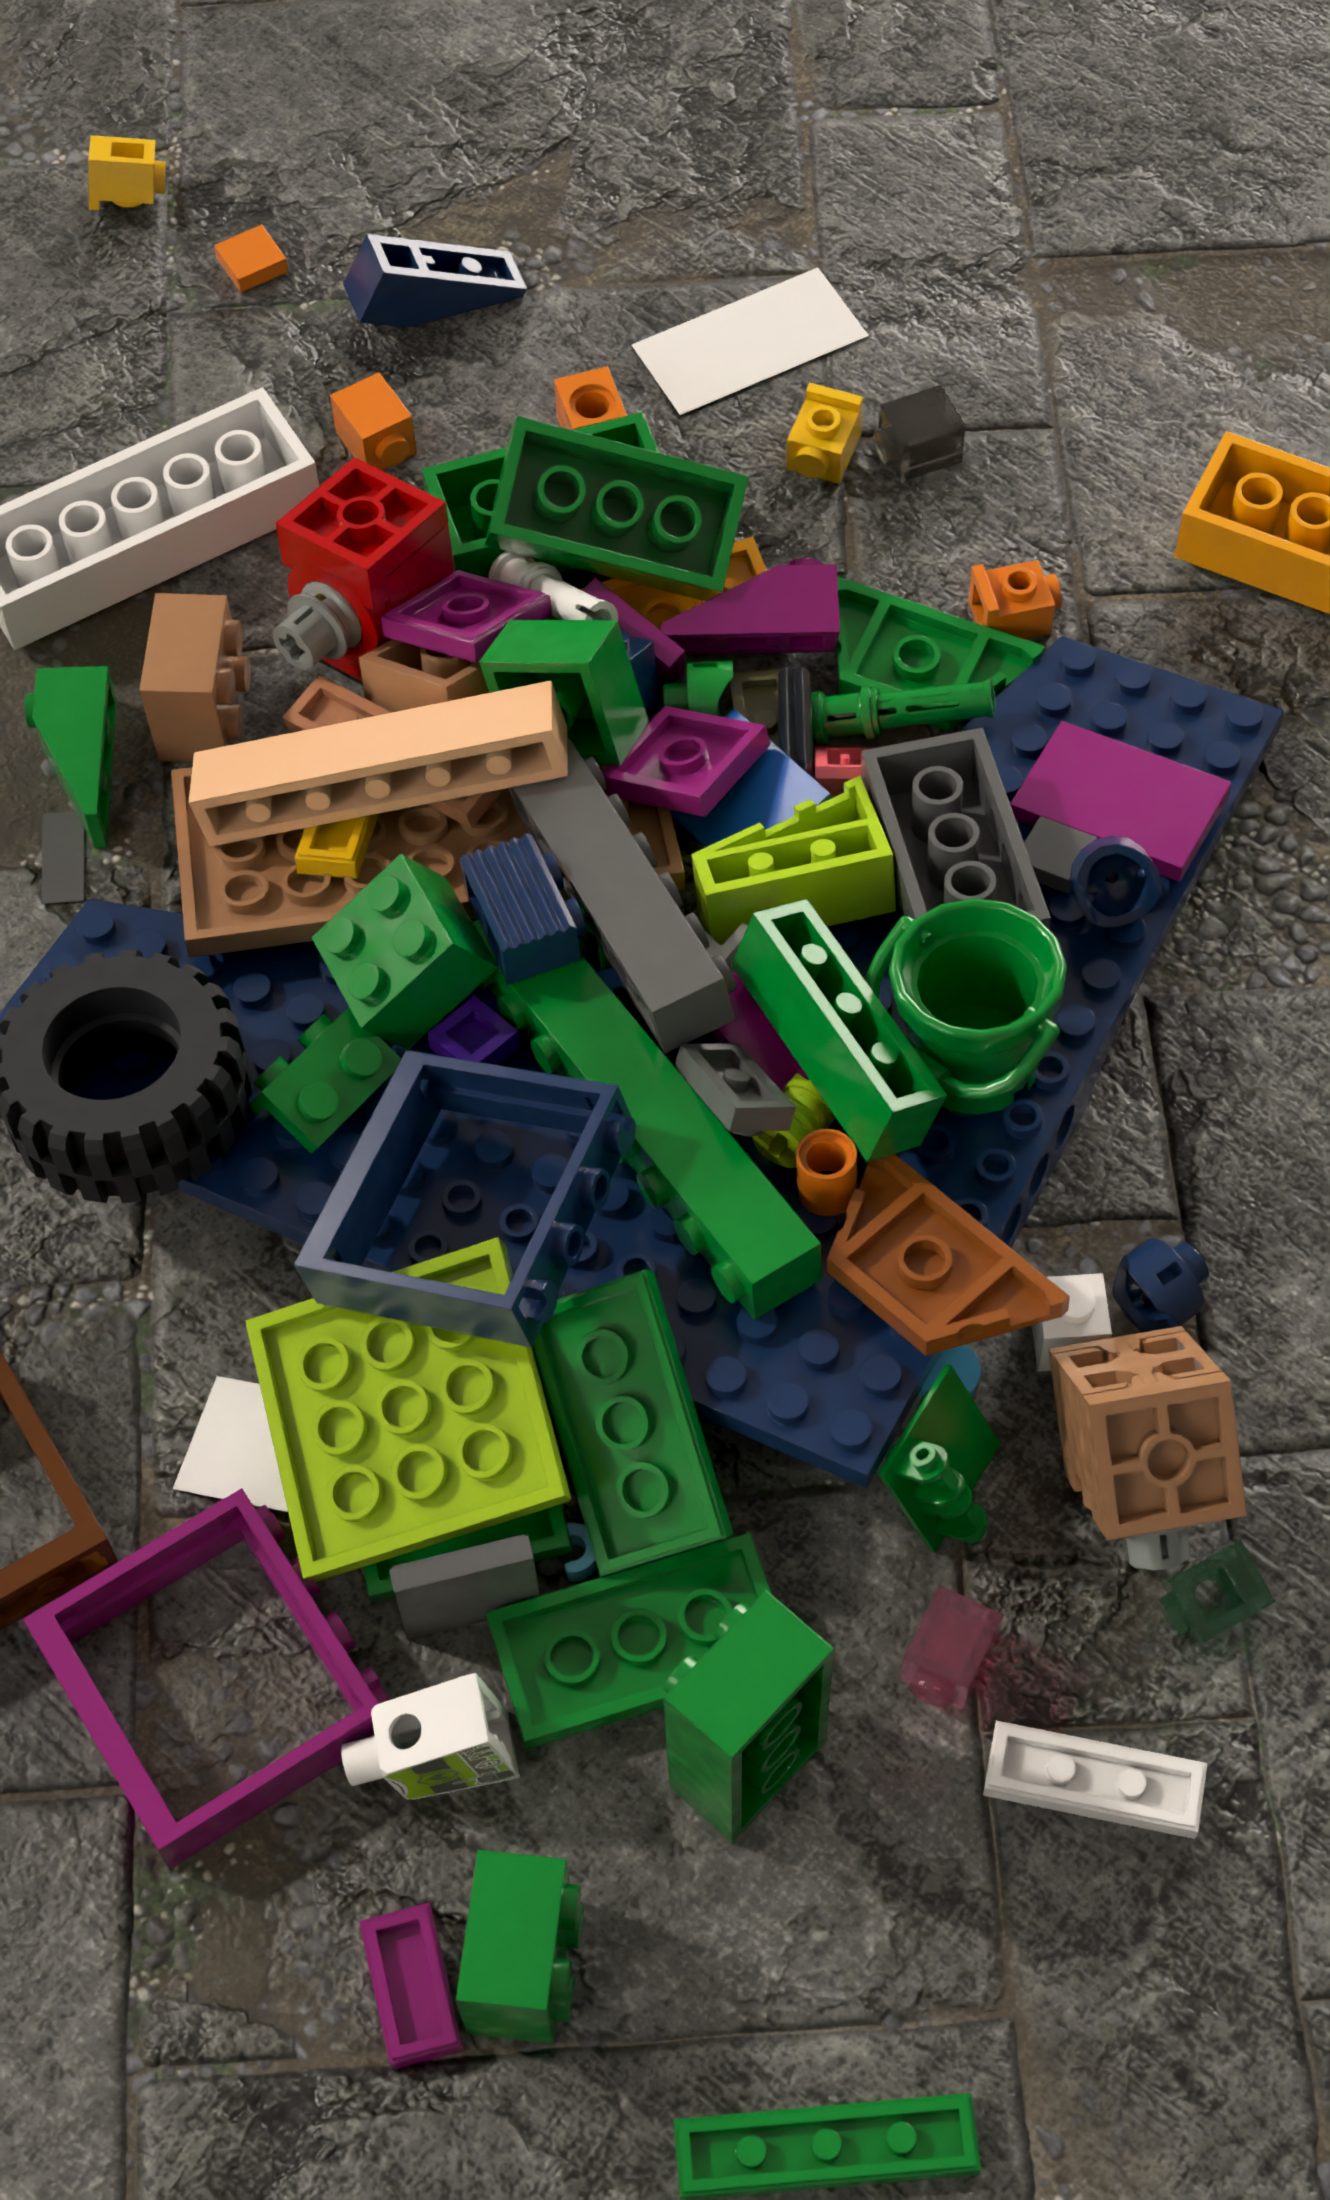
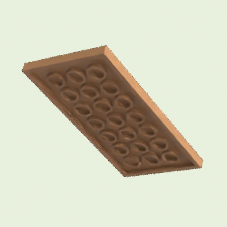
(254, 898)

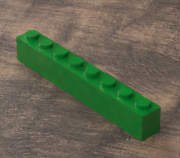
(679, 1147)

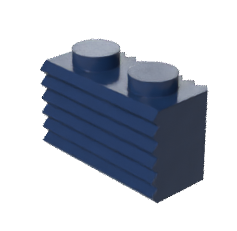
(522, 909)

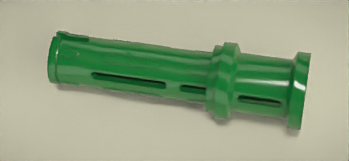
(974, 701)

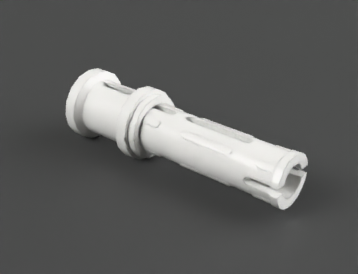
(566, 600)

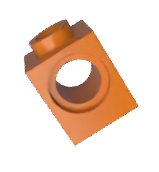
(587, 399)

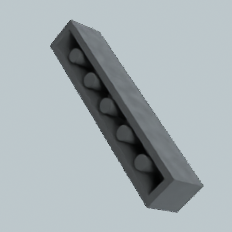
(627, 904)

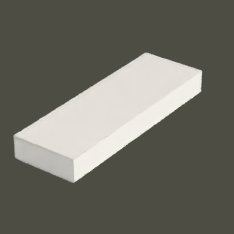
(1095, 1779)

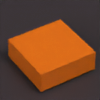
(251, 258)

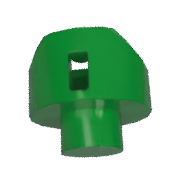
(703, 687)

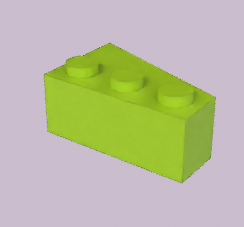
(821, 854)

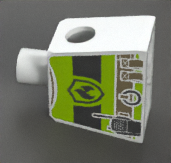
(436, 1741)

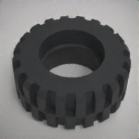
(138, 1139)

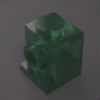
(1239, 1588)

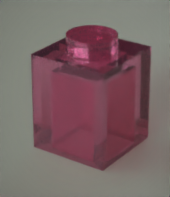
(950, 1649)

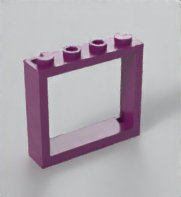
(146, 1573)

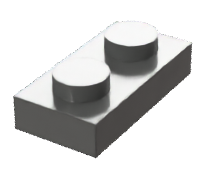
(735, 1088)

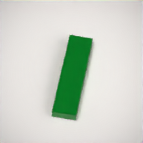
(826, 2147)

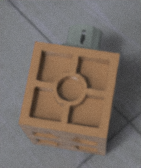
(1148, 1439)

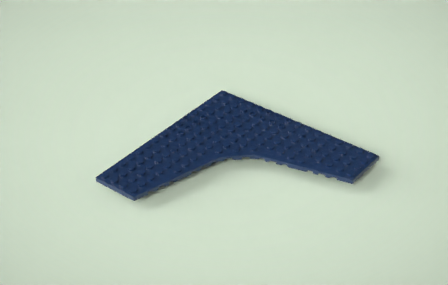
(822, 1367)

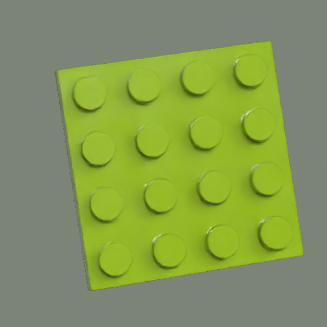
(401, 1426)

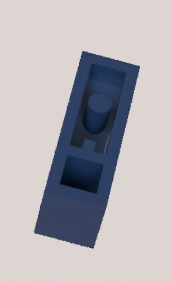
(425, 281)

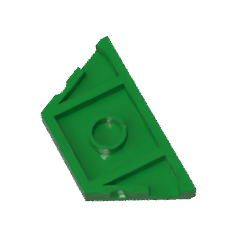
(913, 646)

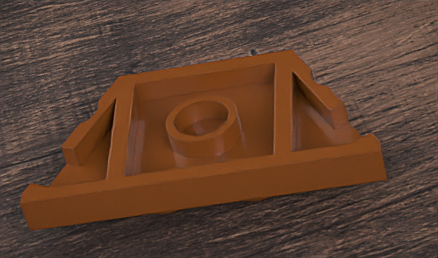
(933, 1264)

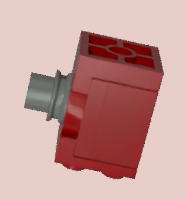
(356, 554)

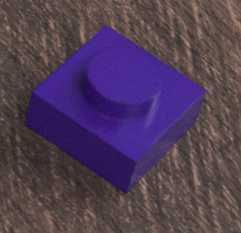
(474, 1034)

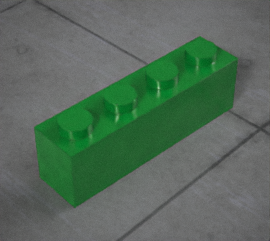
(838, 1030)

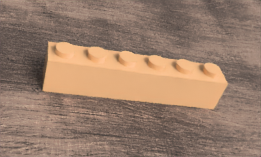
(379, 764)

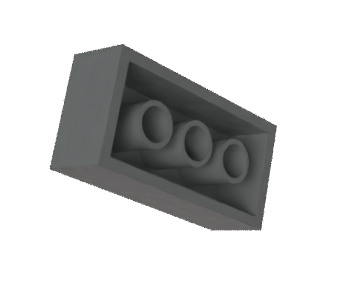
(949, 825)

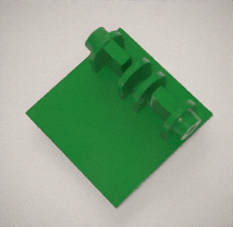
(940, 1464)

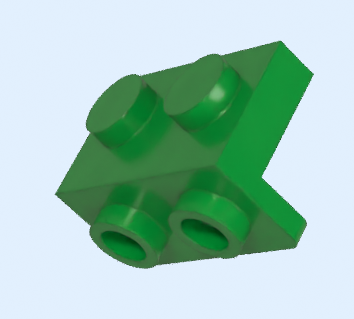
(326, 1080)

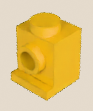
(124, 171)
(825, 433)

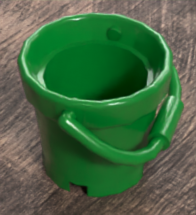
(975, 997)

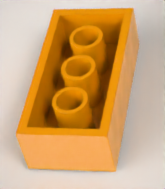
(1262, 521)

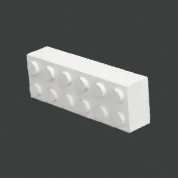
(147, 515)

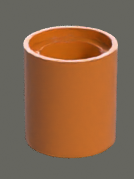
(826, 1152)

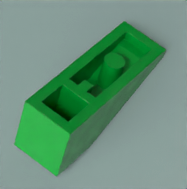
(77, 730)

